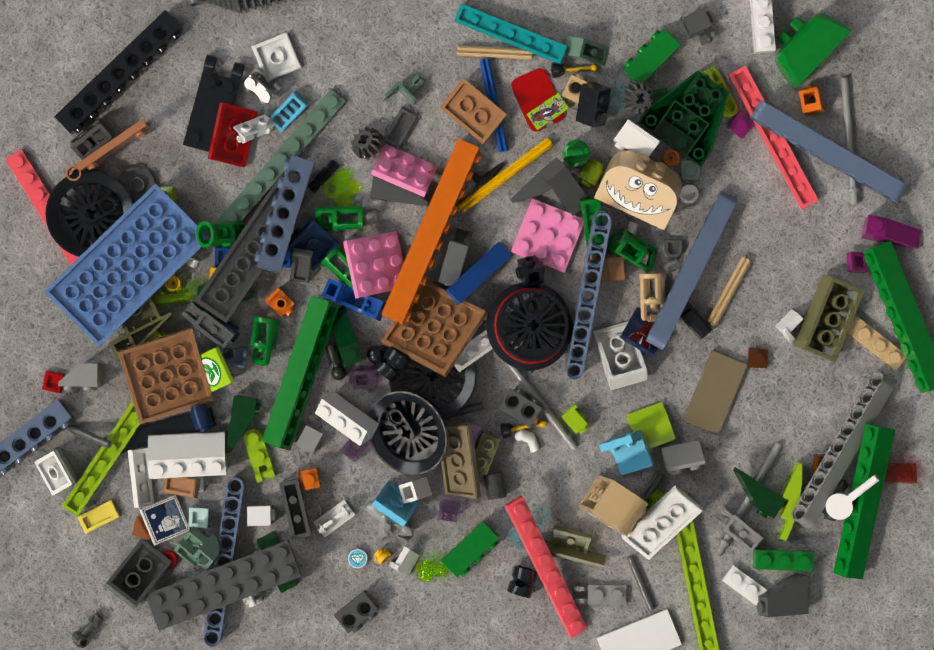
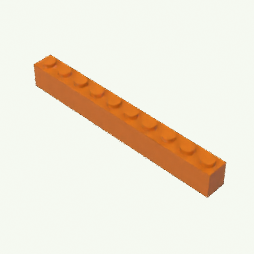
(431, 231)

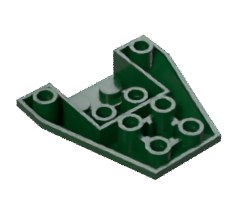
(688, 117)

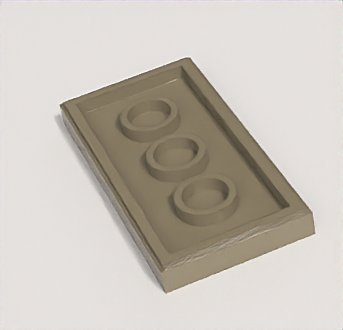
(714, 392)
(460, 463)

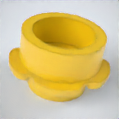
(172, 288)
(382, 555)

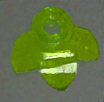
(344, 188)

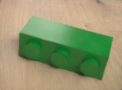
(650, 56)
(470, 549)
(783, 559)

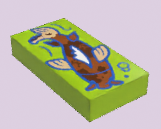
(547, 111)

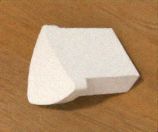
(788, 323)
(405, 561)

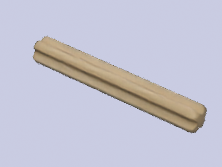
(493, 52)
(729, 290)

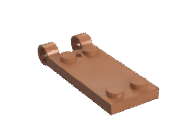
(93, 161)

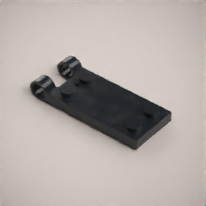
(207, 103)

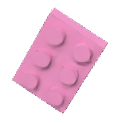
(404, 170)

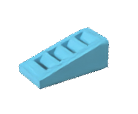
(295, 95)

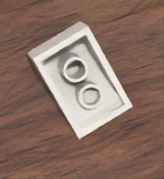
(620, 360)

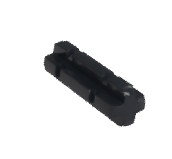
(323, 176)

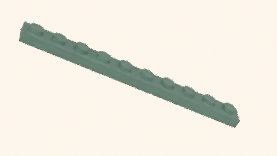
(273, 168)

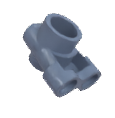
(237, 356)

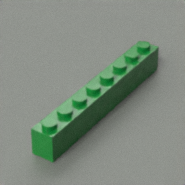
(903, 313)
(300, 373)
(860, 524)

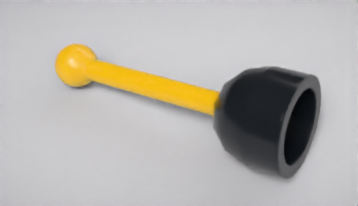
(558, 70)
(508, 429)

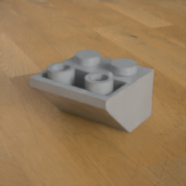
(83, 375)
(682, 456)

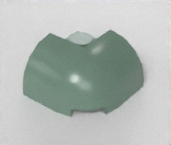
(198, 549)

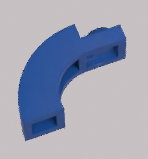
(345, 296)

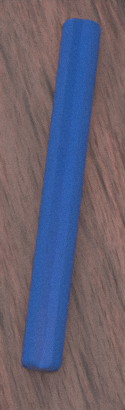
(492, 94)

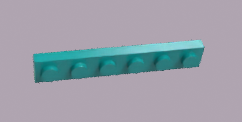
(510, 34)

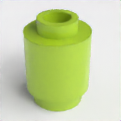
(591, 173)

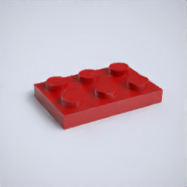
(224, 141)

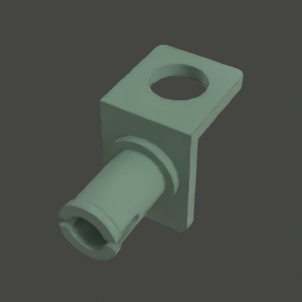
(407, 90)

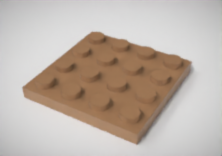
(436, 330)
(165, 375)

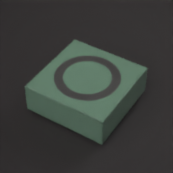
(689, 170)

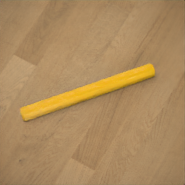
(505, 175)

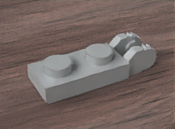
(739, 530)
(602, 594)

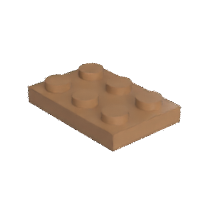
(473, 111)

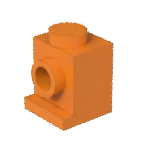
(813, 108)
(278, 295)
(309, 478)

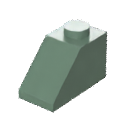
(586, 50)

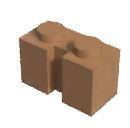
(612, 269)

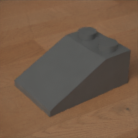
(137, 573)

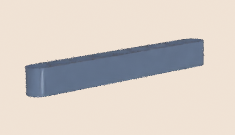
(828, 152)
(691, 270)
(588, 304)
(228, 552)

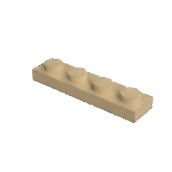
(876, 343)

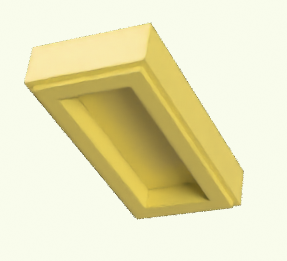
(98, 516)

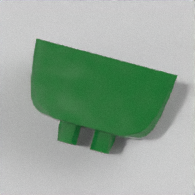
(808, 46)

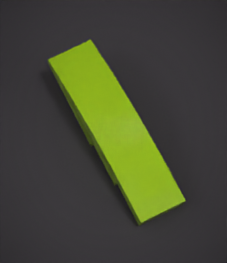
(792, 493)

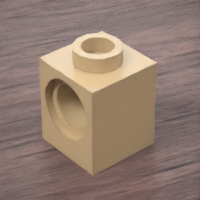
(568, 94)

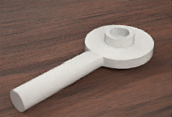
(840, 505)

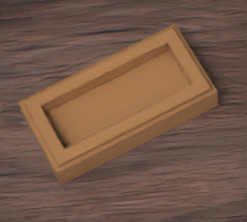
(182, 486)

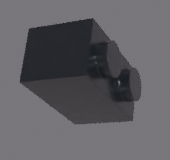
(593, 104)

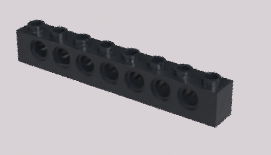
(121, 61)

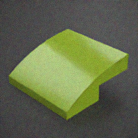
(653, 424)

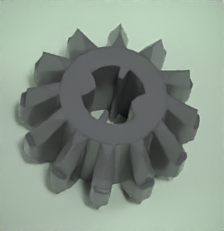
(630, 100)
(367, 143)

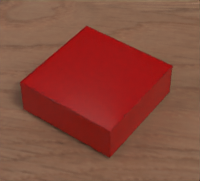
(51, 381)

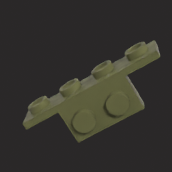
(573, 546)

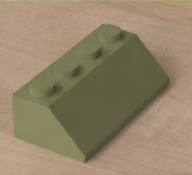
(829, 318)

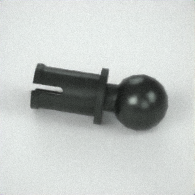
(338, 372)

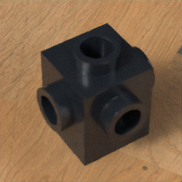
(530, 271)

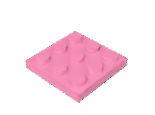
(548, 235)
(374, 263)

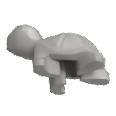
(388, 526)

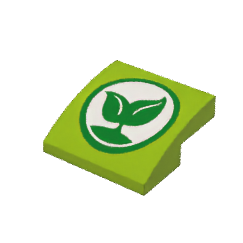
(216, 369)

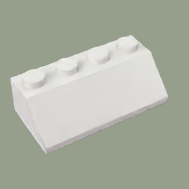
(187, 455)

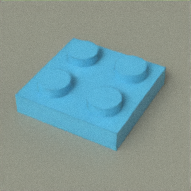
(391, 504)

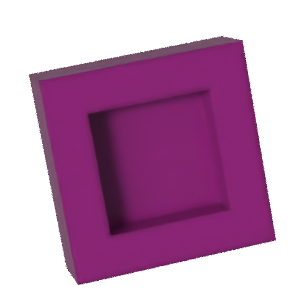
(740, 125)
(856, 262)

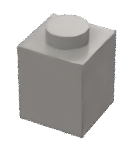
(309, 440)

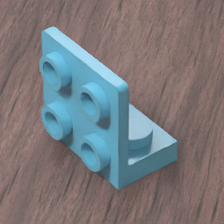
(629, 452)

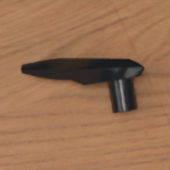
(487, 176)

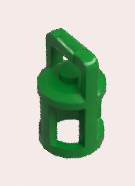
(576, 153)
(334, 218)
(222, 233)
(638, 251)
(327, 261)
(264, 346)

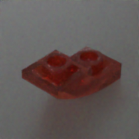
(901, 473)

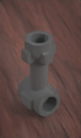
(80, 638)

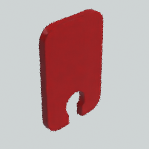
(533, 90)

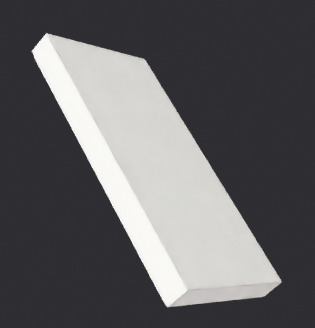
(663, 522)
(649, 633)

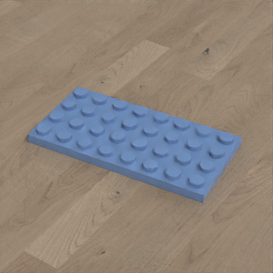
(126, 265)

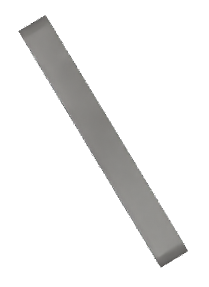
(842, 450)

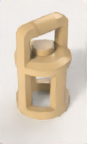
(645, 298)

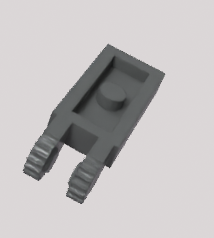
(210, 325)

